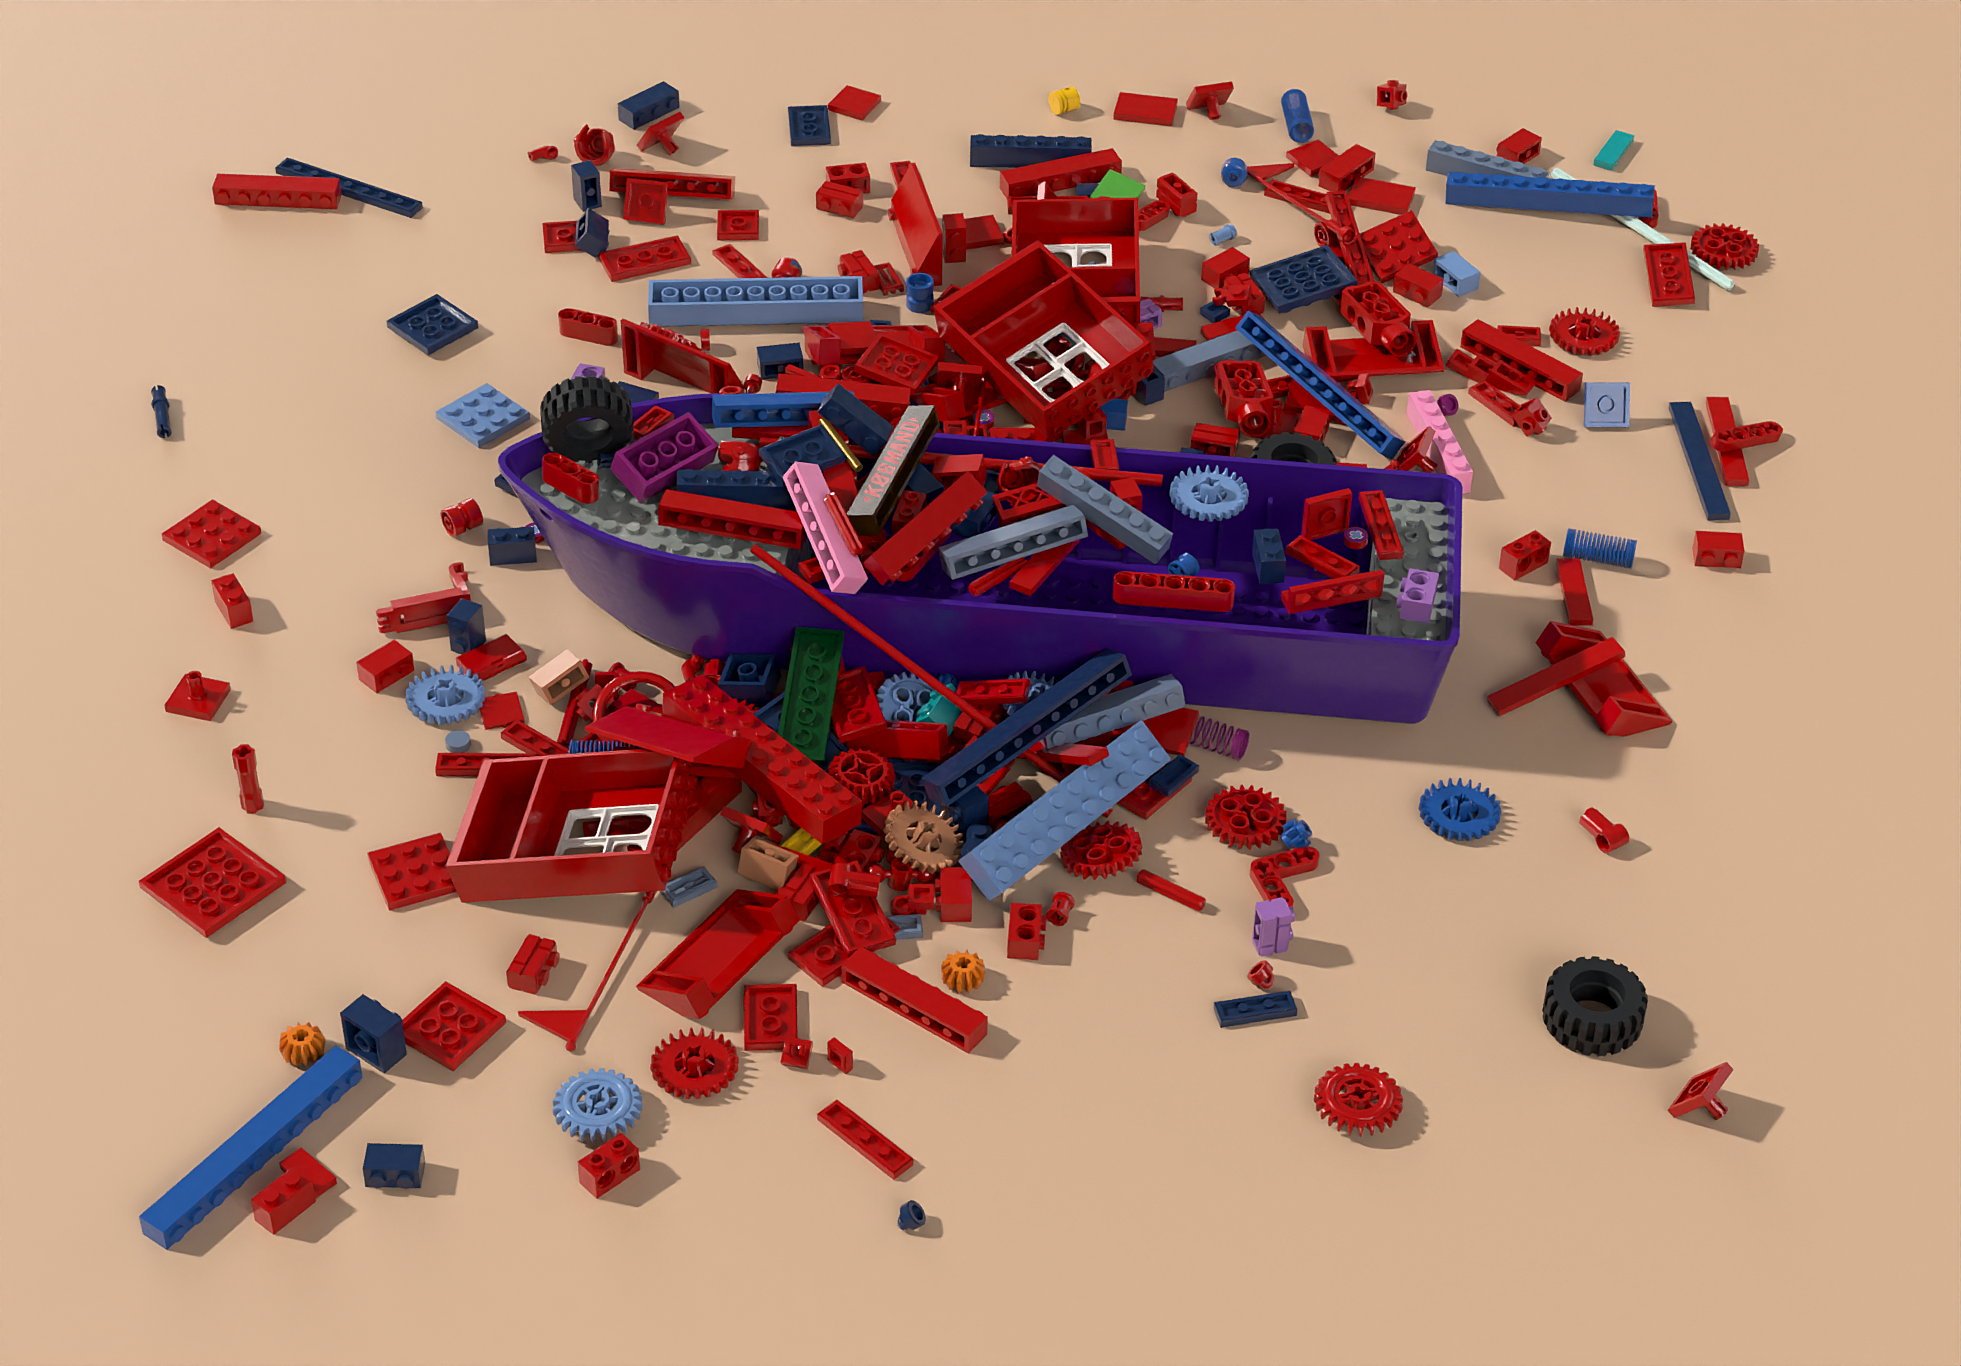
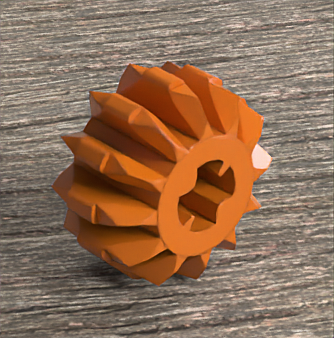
(963, 971)
(302, 1044)

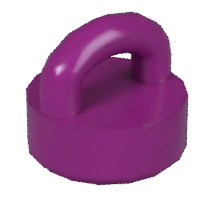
(1448, 404)

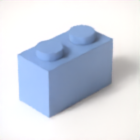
(1457, 273)

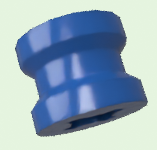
(1184, 565)

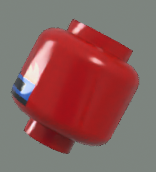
(786, 268)

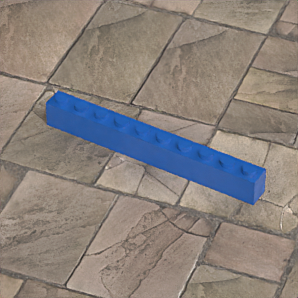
(1550, 194)
(1320, 385)
(250, 1148)

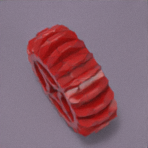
(864, 774)

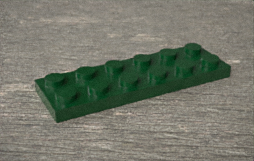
(811, 690)

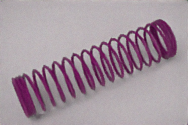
(1239, 742)

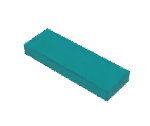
(1613, 150)

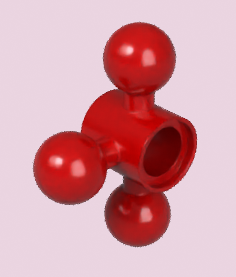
(899, 874)

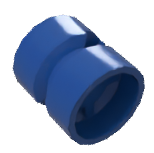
(919, 292)

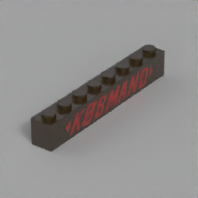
(893, 469)

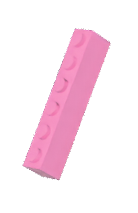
(1444, 448)
(808, 493)

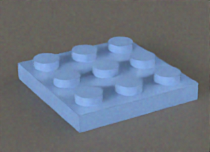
(482, 415)

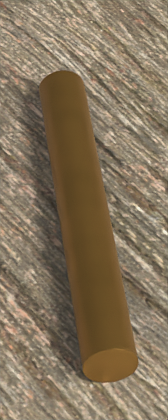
(850, 457)

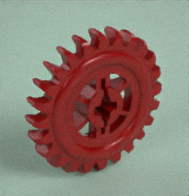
(1585, 330)
(693, 1056)
(1355, 1105)

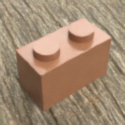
(559, 677)
(766, 863)

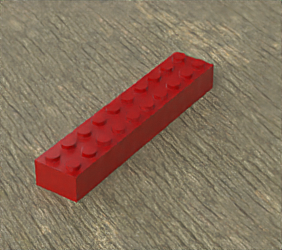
(771, 763)

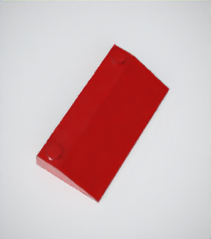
(917, 226)
(826, 345)
(651, 351)
(1357, 356)
(950, 402)
(1611, 693)
(673, 736)
(720, 952)

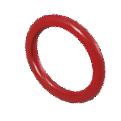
(619, 682)

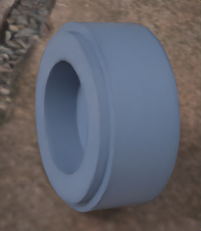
(458, 741)

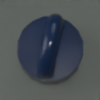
(911, 1216)

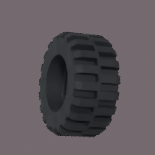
(584, 399)
(1294, 449)
(1594, 1030)

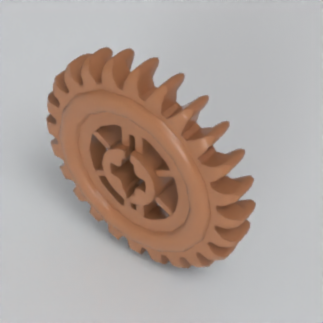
(932, 833)

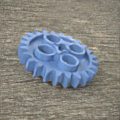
(904, 687)

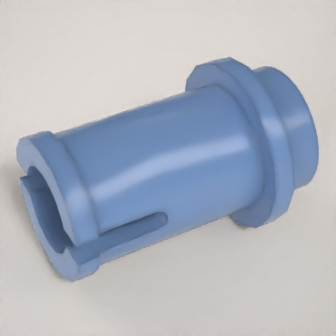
(1227, 232)

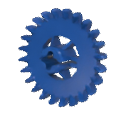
(1460, 799)

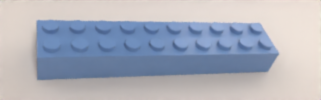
(755, 301)
(1063, 811)

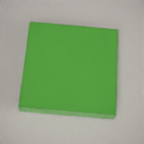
(1118, 186)

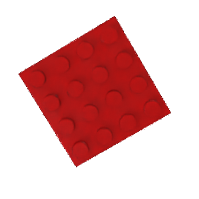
(212, 882)

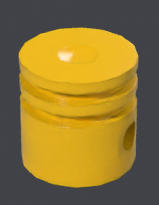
(1064, 100)

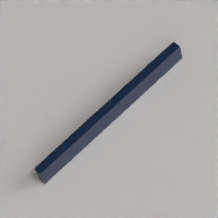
(354, 188)
(1699, 461)

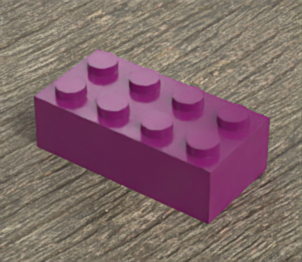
(654, 459)

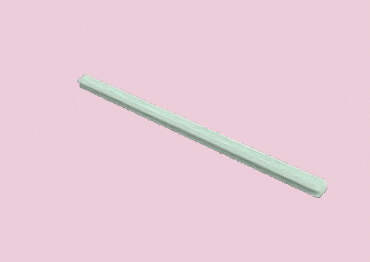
(1657, 238)

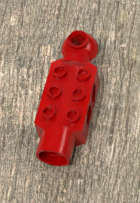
(1378, 317)
(1245, 395)

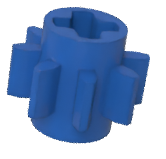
(1296, 834)

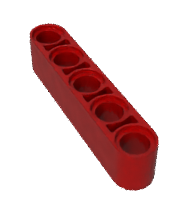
(1173, 591)

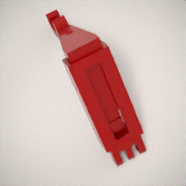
(424, 609)

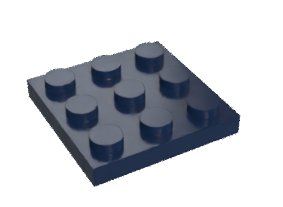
(432, 324)

